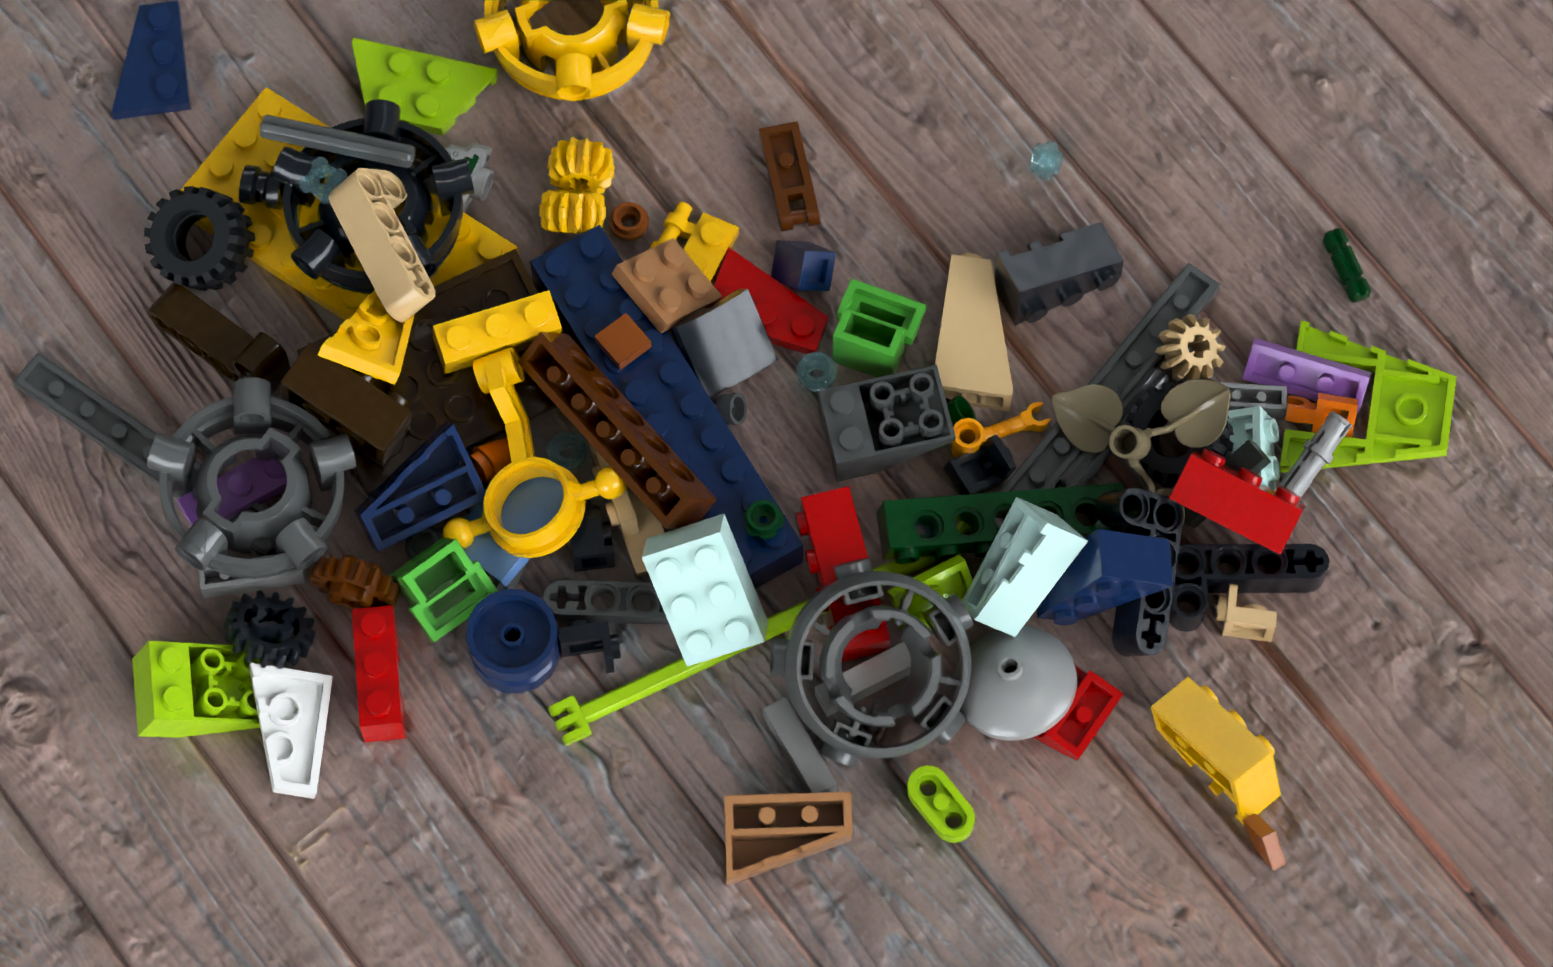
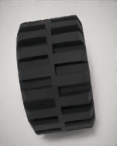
(170, 233)
(1158, 466)

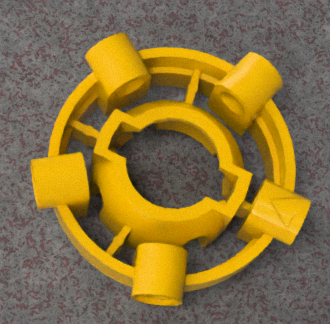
(583, 59)

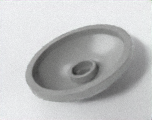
(1021, 701)

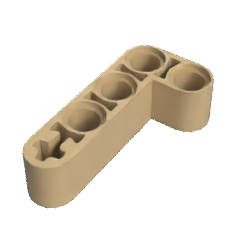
(367, 215)

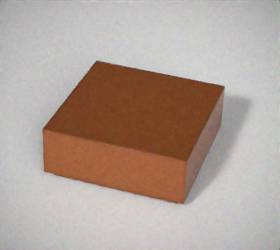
(623, 341)

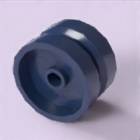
(508, 618)

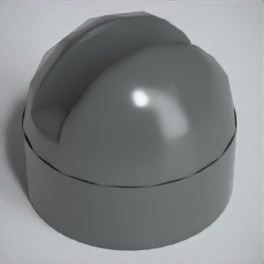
(732, 408)

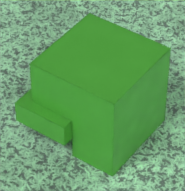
(874, 329)
(442, 587)

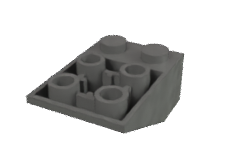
(884, 421)

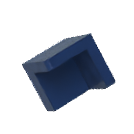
(803, 265)

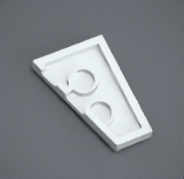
(292, 724)

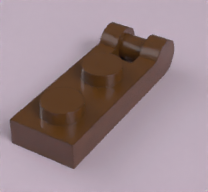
(789, 175)

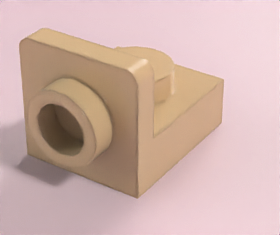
(1247, 621)

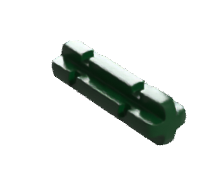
(1346, 265)

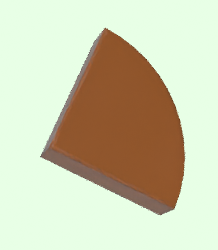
(1265, 841)

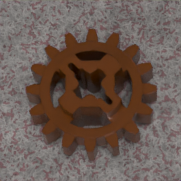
(354, 582)

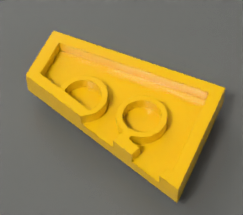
(370, 341)

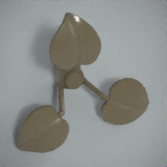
(1093, 411)

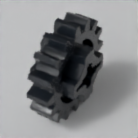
(269, 629)

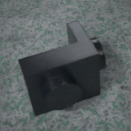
(983, 469)
(587, 637)

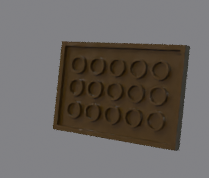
(454, 395)

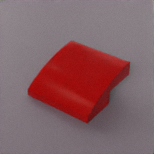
(1088, 712)

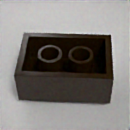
(348, 404)

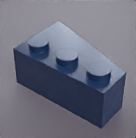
(422, 490)
(1108, 573)

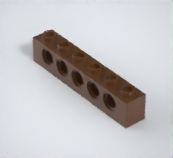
(616, 430)

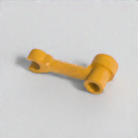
(974, 434)

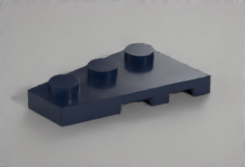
(155, 65)

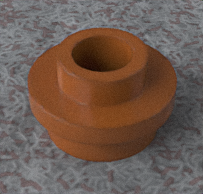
(625, 212)

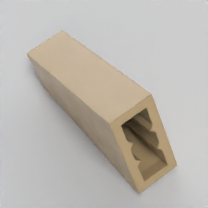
(971, 337)

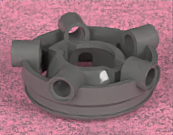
(286, 522)
(917, 697)

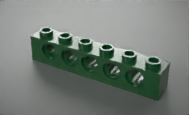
(899, 517)

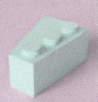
(1021, 567)

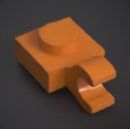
(1303, 411)

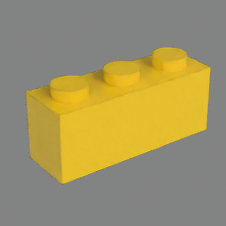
(494, 329)

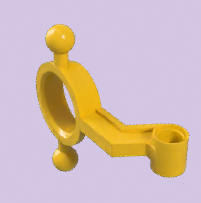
(497, 376)

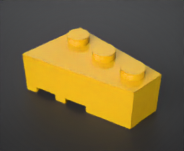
(1219, 745)

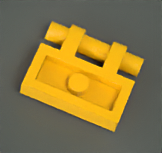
(706, 239)

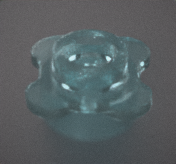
(320, 169)

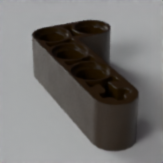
(218, 338)

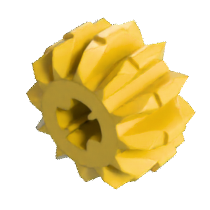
(581, 165)
(571, 210)

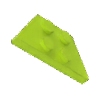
(424, 85)

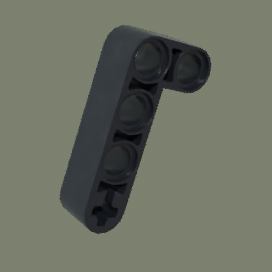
(1248, 576)
(1143, 623)

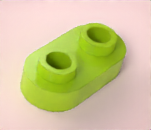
(941, 805)

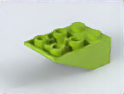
(192, 690)

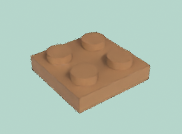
(666, 284)

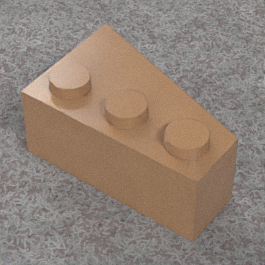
(781, 829)

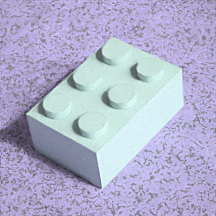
(705, 590)

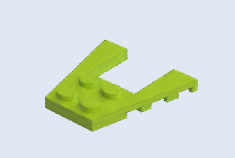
(1407, 408)

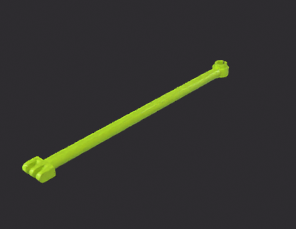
(676, 671)

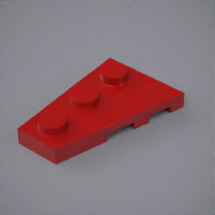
(785, 315)

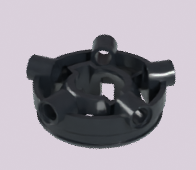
(324, 246)

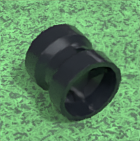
(260, 187)

